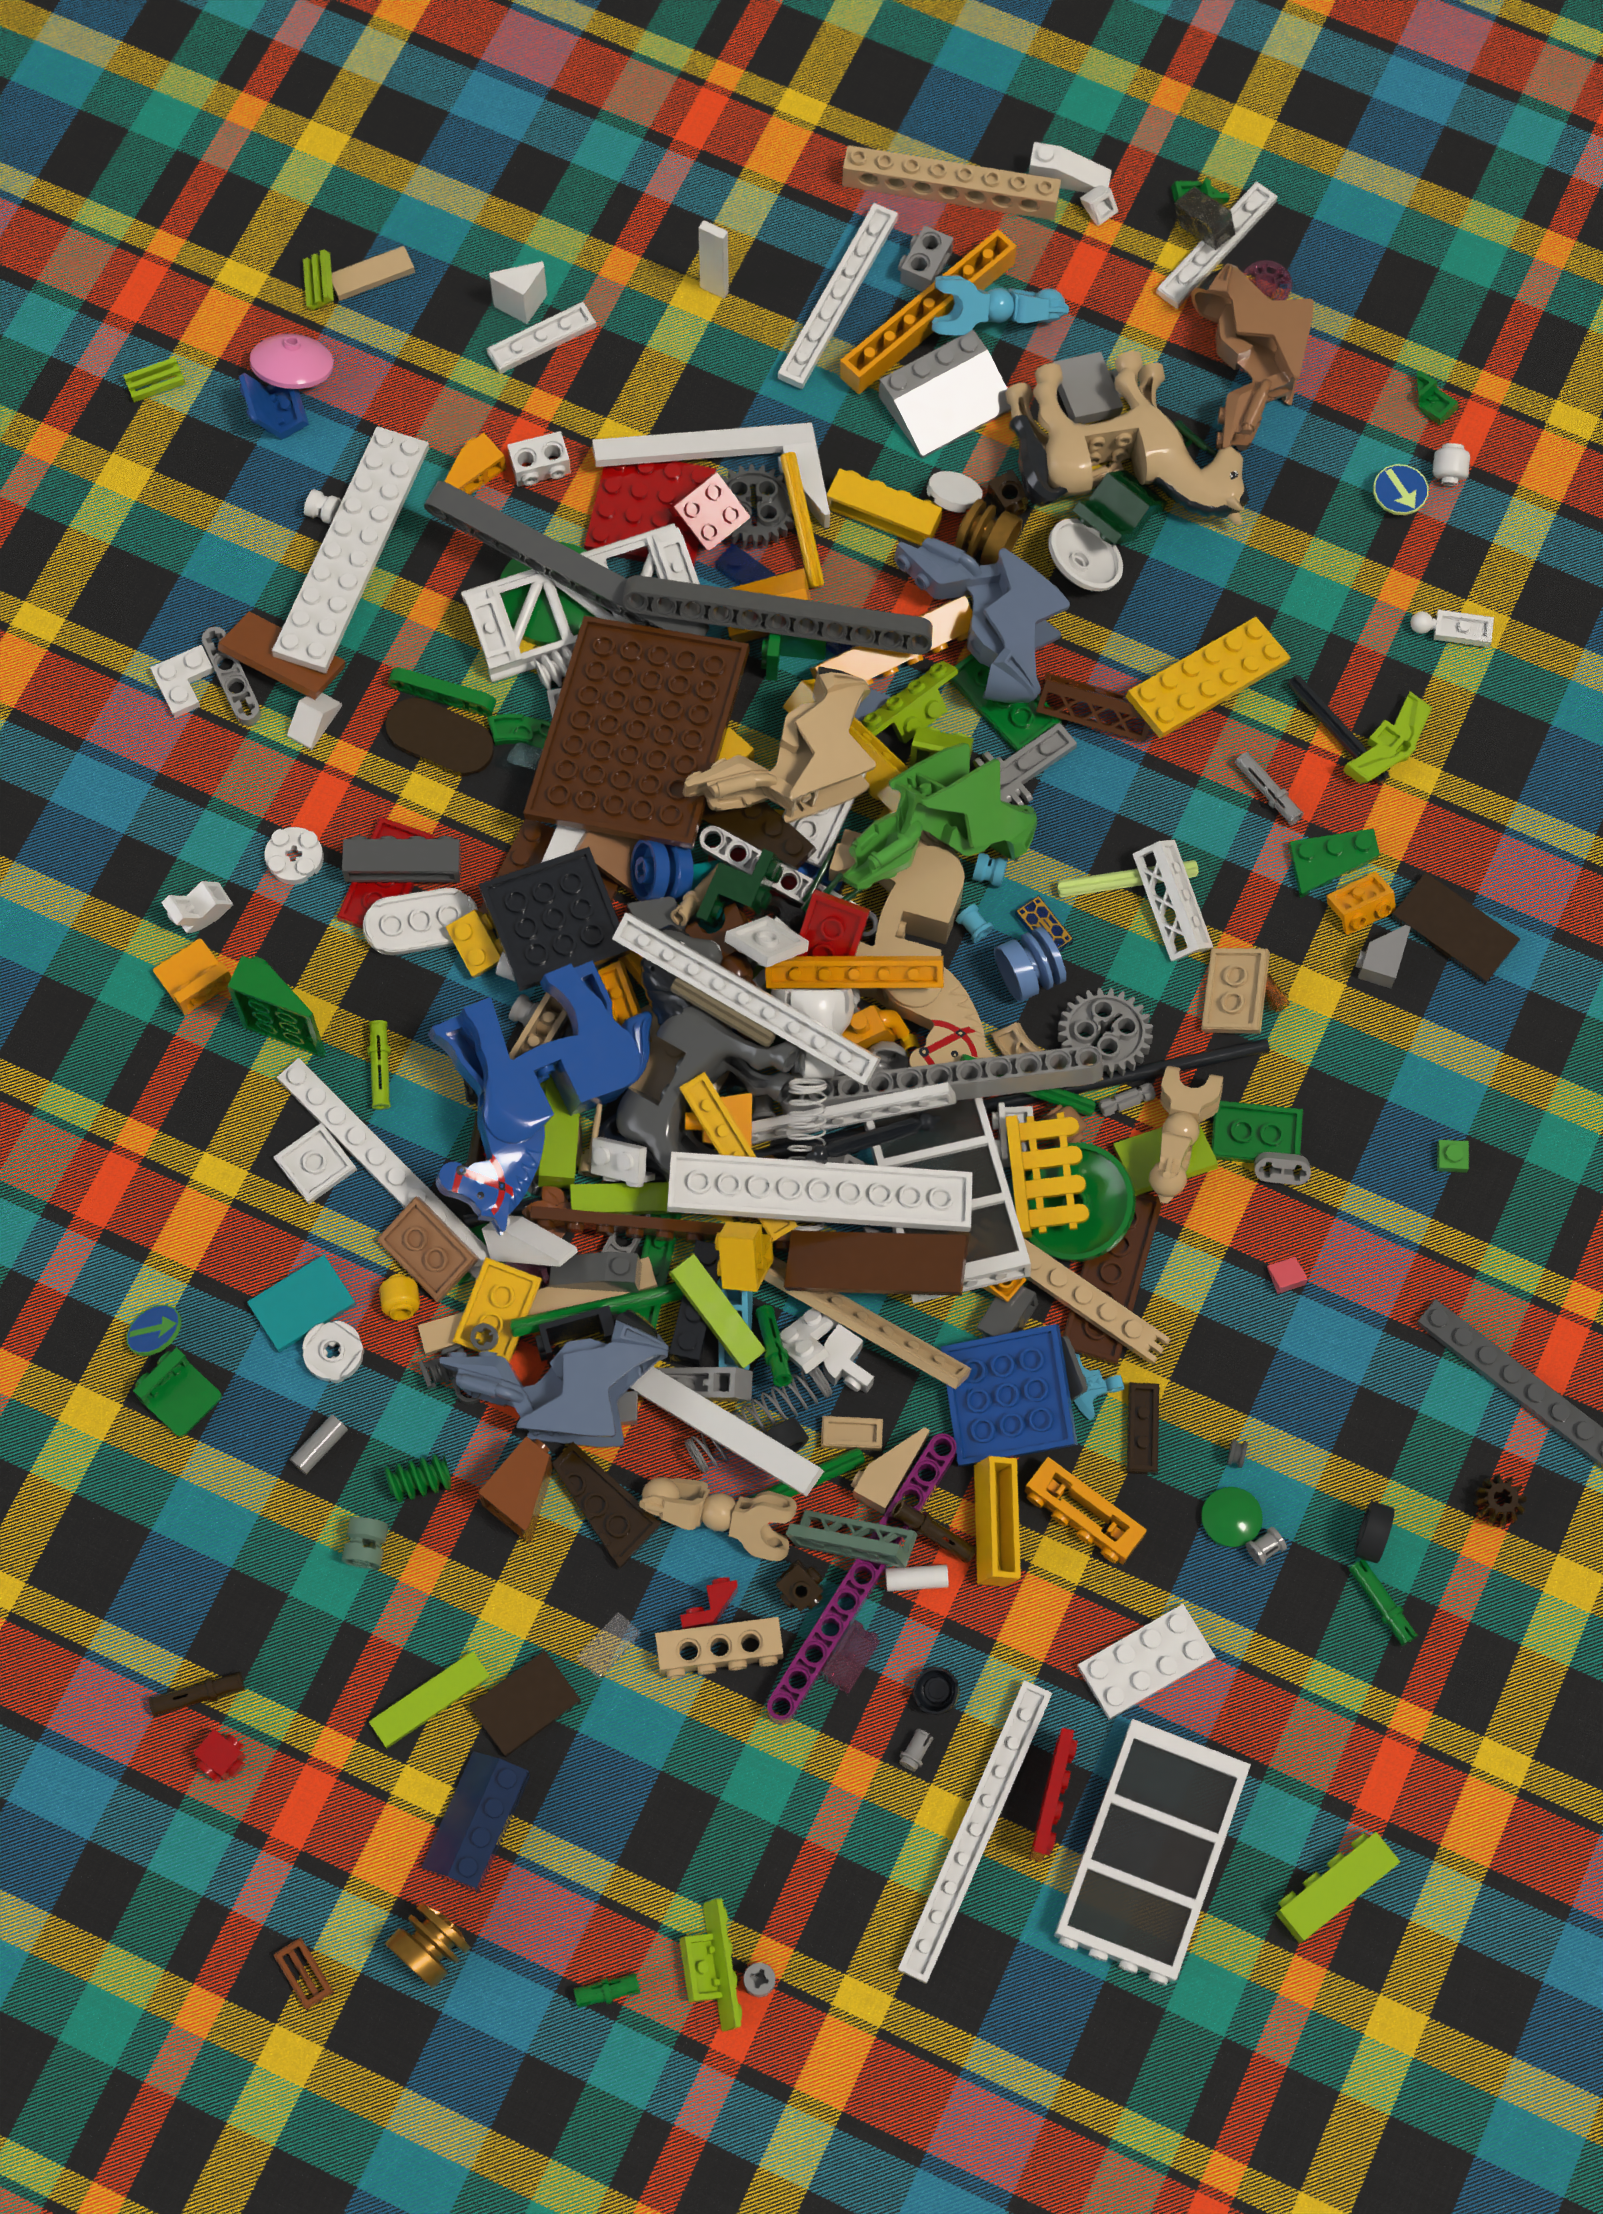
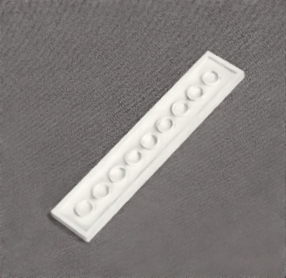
(350, 550)
(820, 1191)

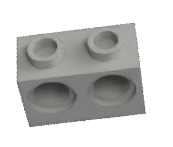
(930, 261)

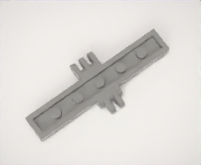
(1030, 762)

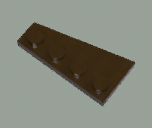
(763, 830)
(606, 1505)

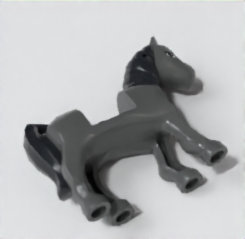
(708, 1049)

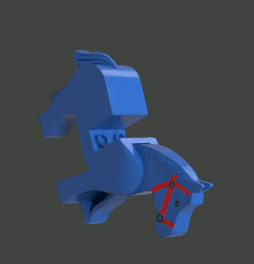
(512, 1106)

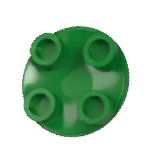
(1232, 1517)

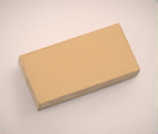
(851, 1433)

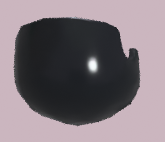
(936, 1691)

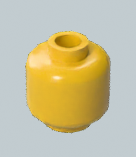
(399, 1297)

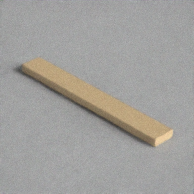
(876, 1330)
(440, 1333)

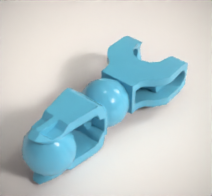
(995, 306)

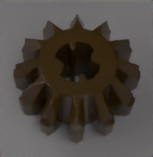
(1511, 1501)

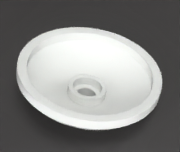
(1084, 556)

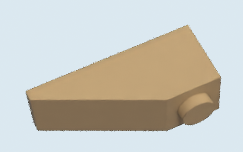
(885, 1475)

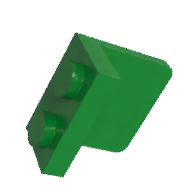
(789, 646)
(177, 1393)

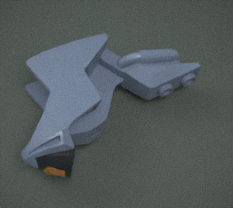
(579, 1391)

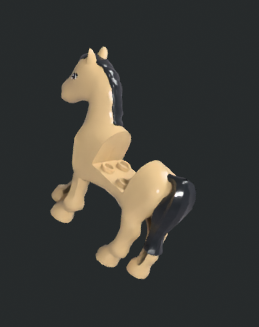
(1064, 458)

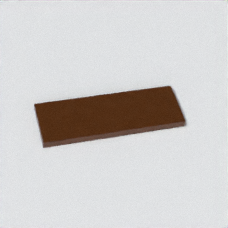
(876, 1263)
(1119, 1277)

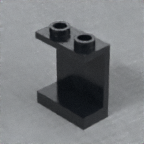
(574, 1327)

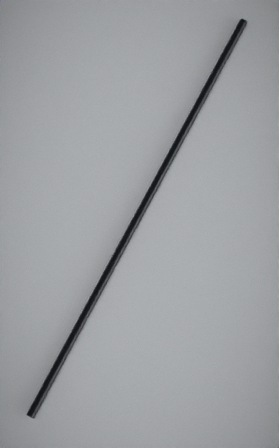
(1011, 1100)

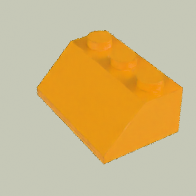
(790, 585)

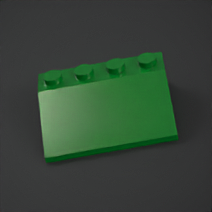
(271, 1007)

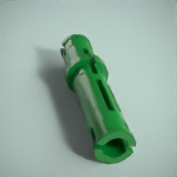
(776, 1355)
(1385, 1605)

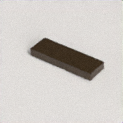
(1143, 1428)

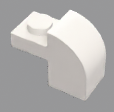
(199, 908)
(843, 1349)

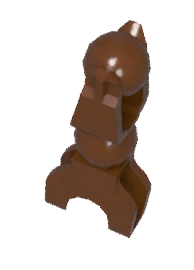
(732, 959)

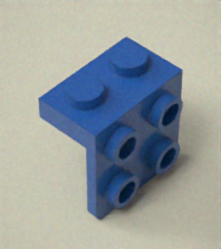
(273, 407)

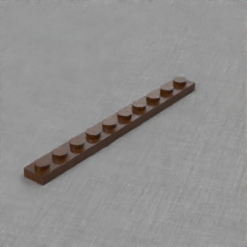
(635, 1226)

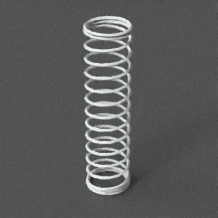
(798, 1089)

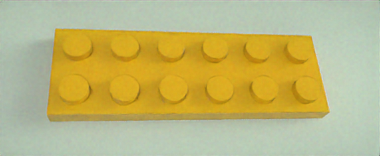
(1207, 677)

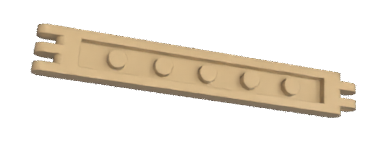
(1094, 1305)

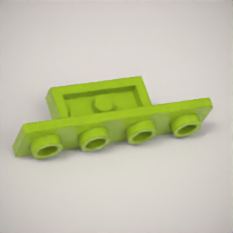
(914, 706)
(710, 1968)

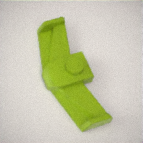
(1391, 742)

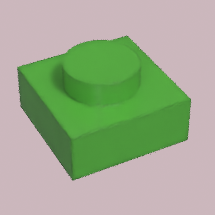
(1453, 1156)

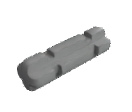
(1127, 1099)

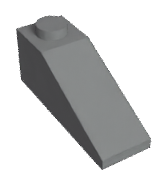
(715, 1383)

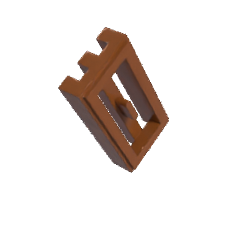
(318, 1997)

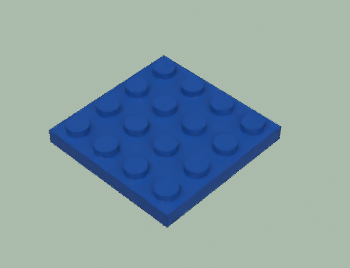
(1013, 1397)

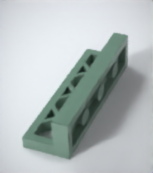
(855, 1544)

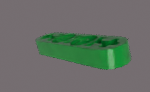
(442, 691)

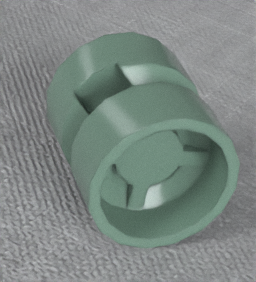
(368, 1532)

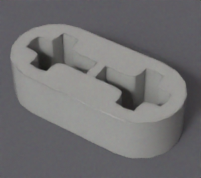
(1282, 1168)

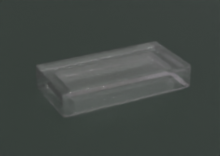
(608, 1645)

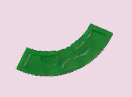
(518, 728)

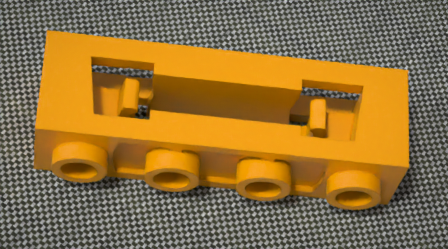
(1087, 1529)

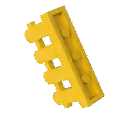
(1043, 1159)

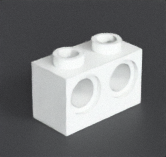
(537, 452)

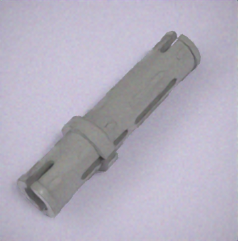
(1277, 797)

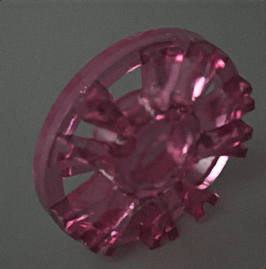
(1268, 282)

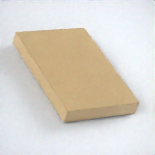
(1235, 990)

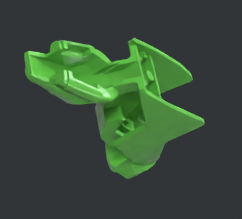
(952, 806)

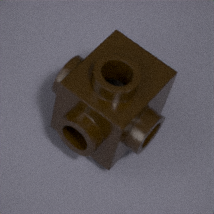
(799, 1575)

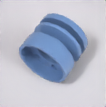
(1031, 963)

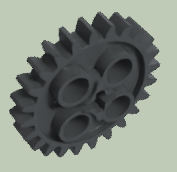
(774, 505)

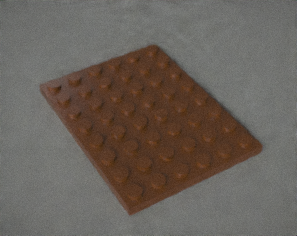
(632, 726)

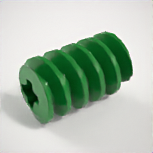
(418, 1478)

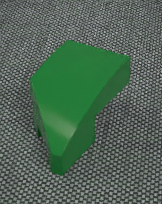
(1180, 188)
(1433, 401)

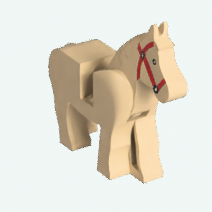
(924, 905)

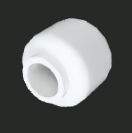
(1451, 464)

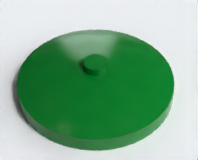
(542, 625)
(1110, 1205)

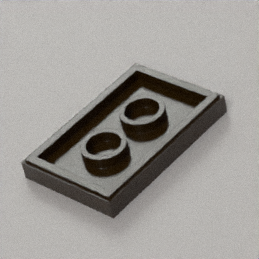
(525, 1703)

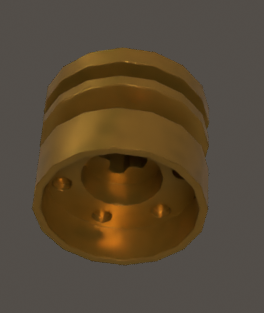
(983, 533)
(428, 1945)

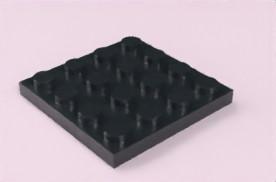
(553, 917)

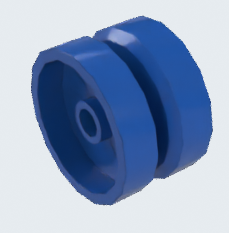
(660, 871)

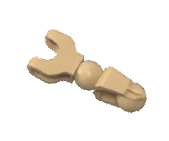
(1181, 1129)
(689, 1503)

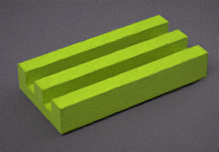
(314, 281)
(152, 375)

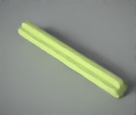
(1111, 881)

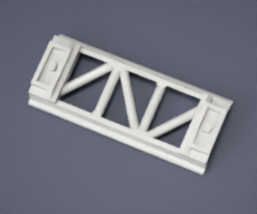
(501, 643)

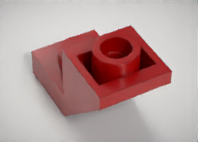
(719, 1595)

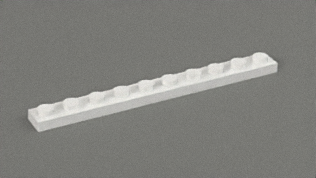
(746, 998)
(372, 1151)
(974, 1832)

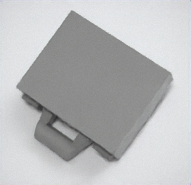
(1089, 389)

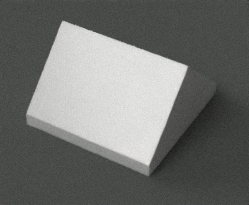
(519, 290)

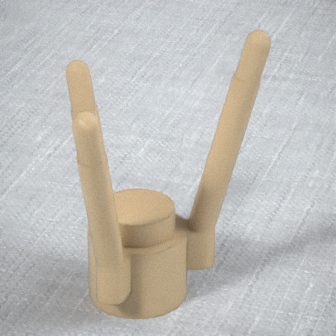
(583, 1161)

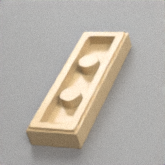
(372, 273)

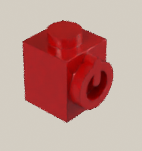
(220, 1756)

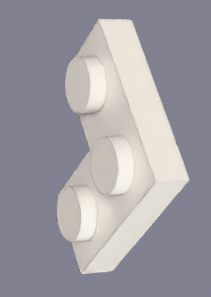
(175, 676)
(802, 1337)

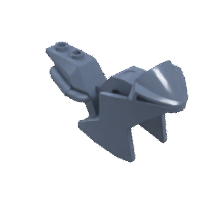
(1007, 610)

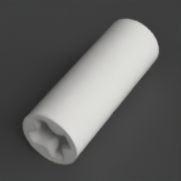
(916, 1578)

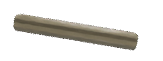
(723, 1012)

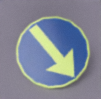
(1400, 489)

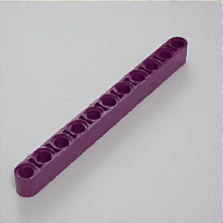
(857, 1592)

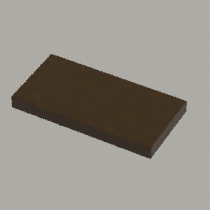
(1455, 928)

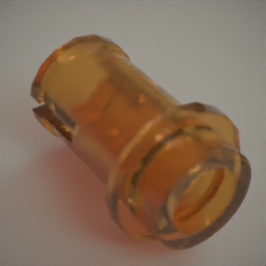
(1276, 998)

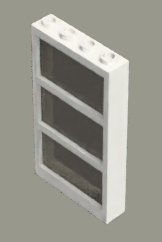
(965, 1144)
(1152, 1852)

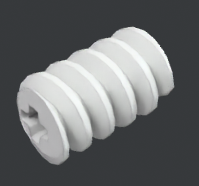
(553, 669)

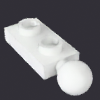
(1455, 627)

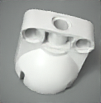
(827, 1007)

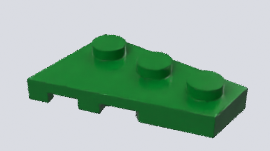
(1325, 858)

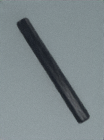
(1330, 721)

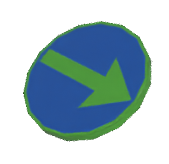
(153, 1330)

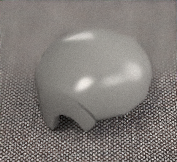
(891, 1054)

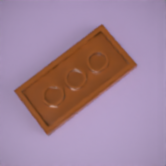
(252, 644)

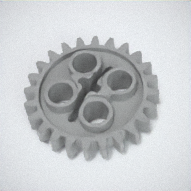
(1126, 1047)

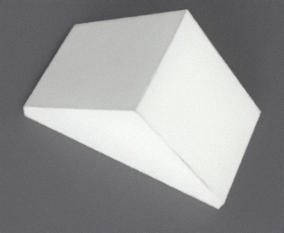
(312, 719)

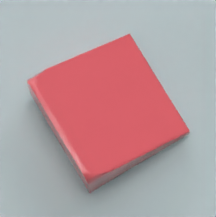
(1287, 1275)

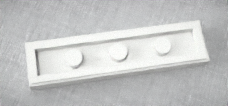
(713, 259)
(541, 337)

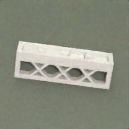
(1181, 896)

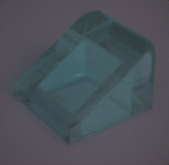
(525, 756)

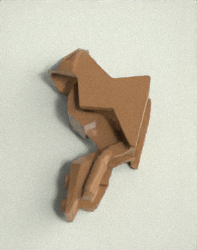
(1260, 338)

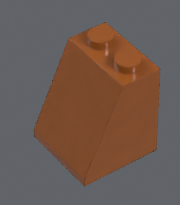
(519, 1488)

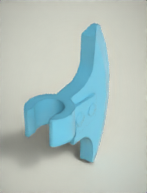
(1095, 1387)

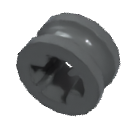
(481, 1328)
(1237, 1453)

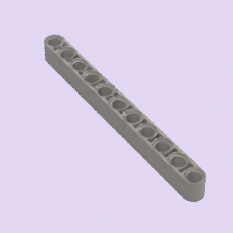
(956, 1074)

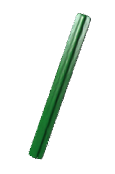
(617, 1305)

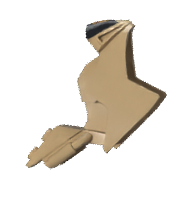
(816, 758)

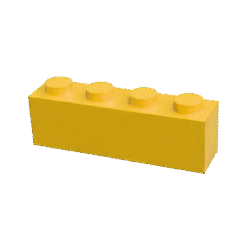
(883, 507)
(997, 1521)

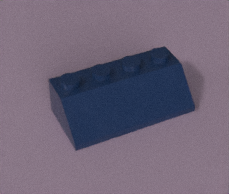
(476, 1821)

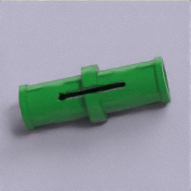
(606, 1990)

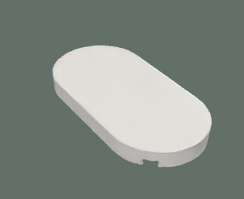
(415, 920)

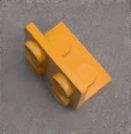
(192, 976)

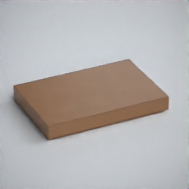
(611, 855)
(428, 1249)

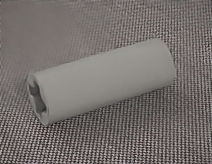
(318, 1444)

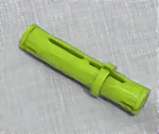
(378, 1031)

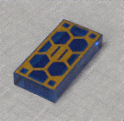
(1038, 914)

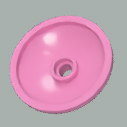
(291, 361)

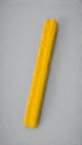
(802, 520)

